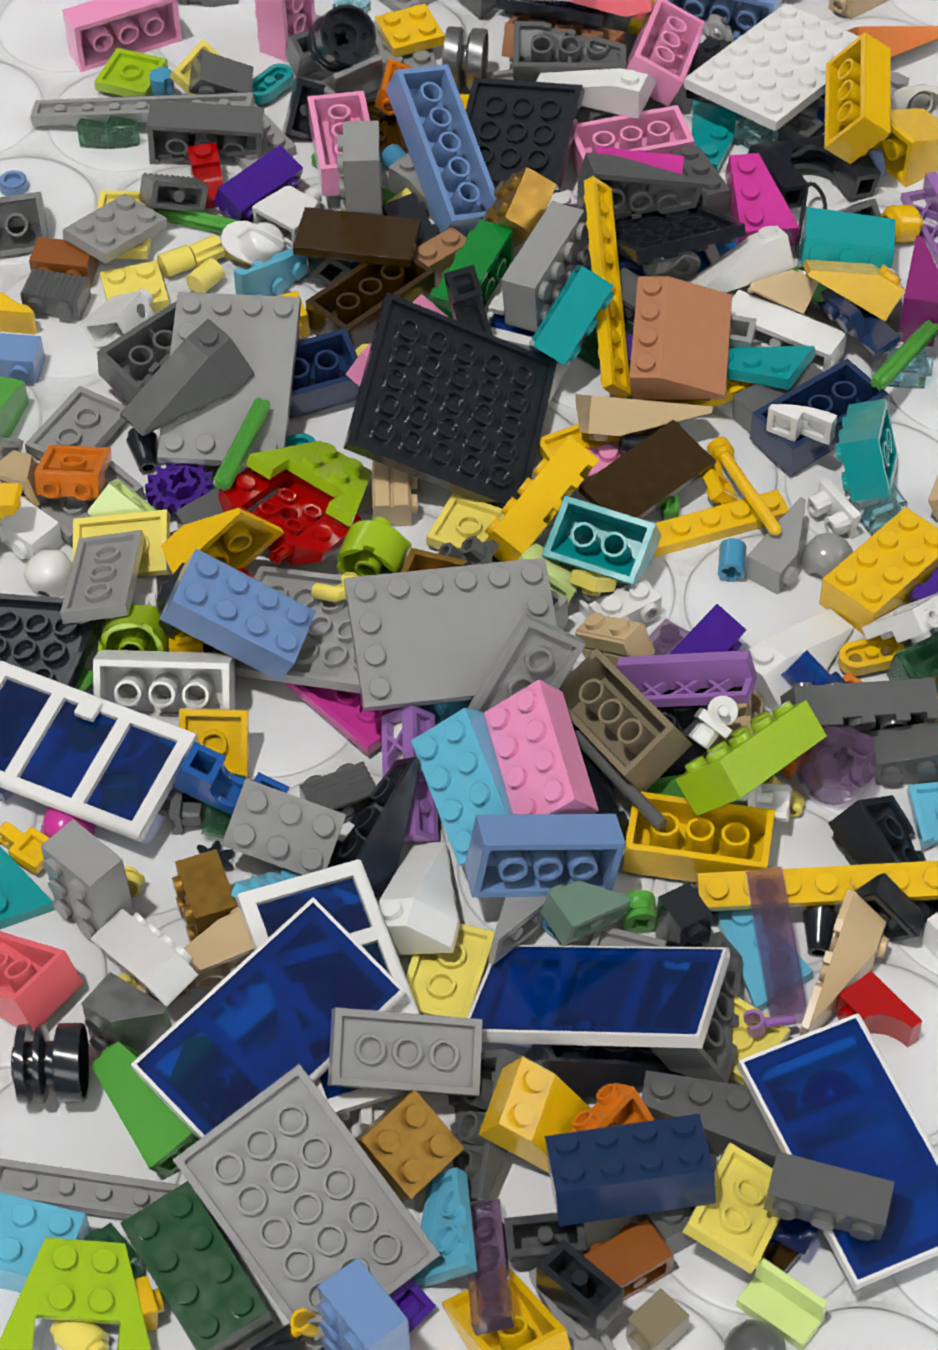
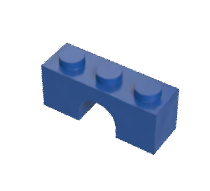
(208, 780)

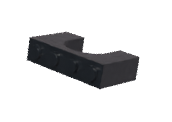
(786, 156)

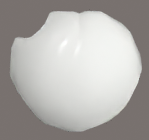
(48, 572)

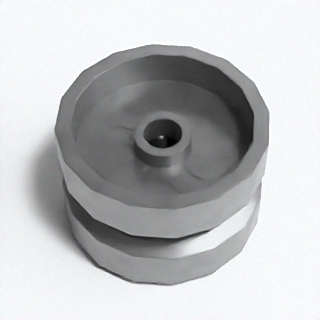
(466, 58)

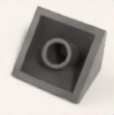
(362, 76)

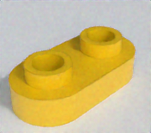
(867, 656)

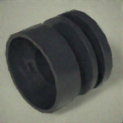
(355, 37)
(47, 1063)

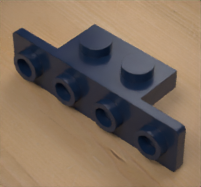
(859, 323)

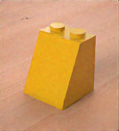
(911, 145)

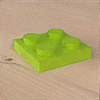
(128, 73)

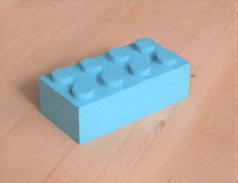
(462, 775)
(23, 1231)

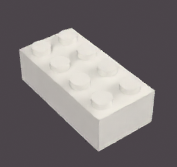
(165, 681)

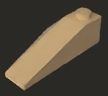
(621, 416)
(216, 952)
(851, 955)

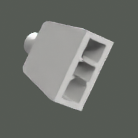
(286, 209)
(118, 317)

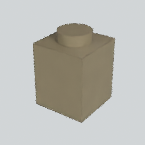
(657, 1323)

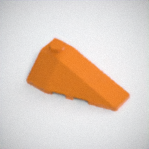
(899, 37)

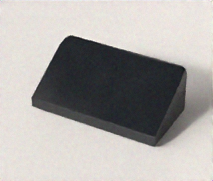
(297, 115)
(901, 914)

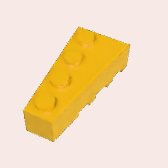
(539, 500)

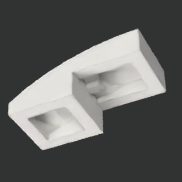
(793, 420)

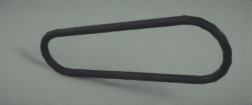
(802, 213)

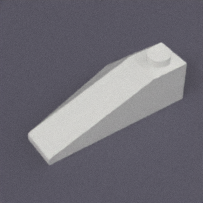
(608, 90)
(749, 261)
(819, 634)
(421, 902)

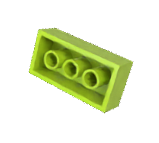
(750, 756)

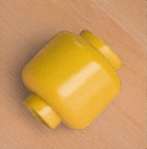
(907, 222)

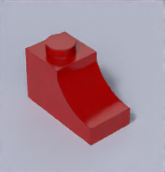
(206, 167)
(880, 1009)

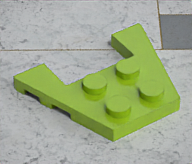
(323, 468)
(82, 1285)

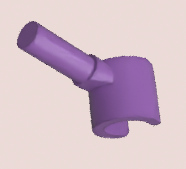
(758, 1030)

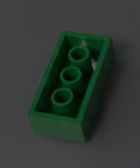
(197, 1271)

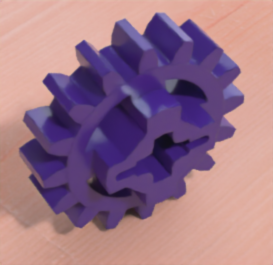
(177, 486)

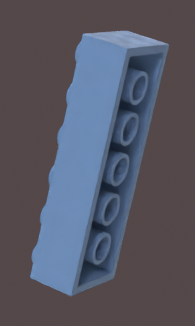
(442, 146)

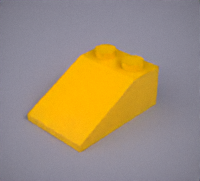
(861, 283)
(229, 537)
(526, 1108)
(533, 1322)

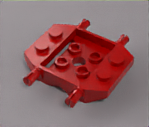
(308, 532)

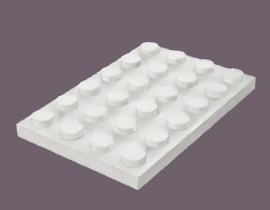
(772, 67)

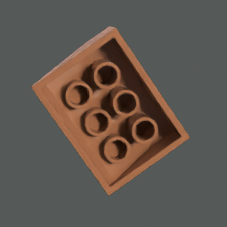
(679, 340)

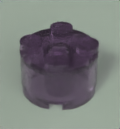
(838, 765)

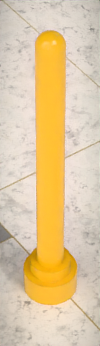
(723, 451)

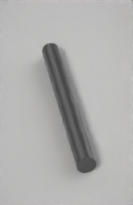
(622, 783)

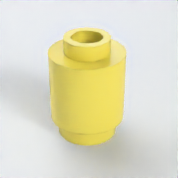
(79, 1335)

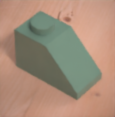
(582, 910)

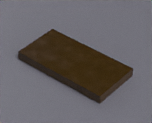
(357, 237)
(649, 473)

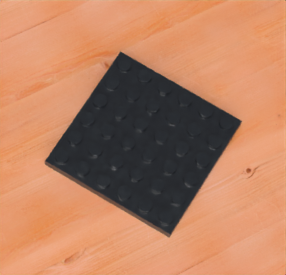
(450, 403)

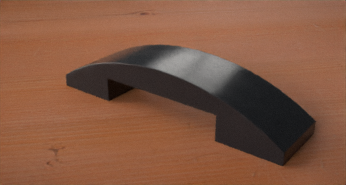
(465, 298)

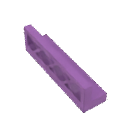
(930, 195)
(690, 673)
(423, 814)

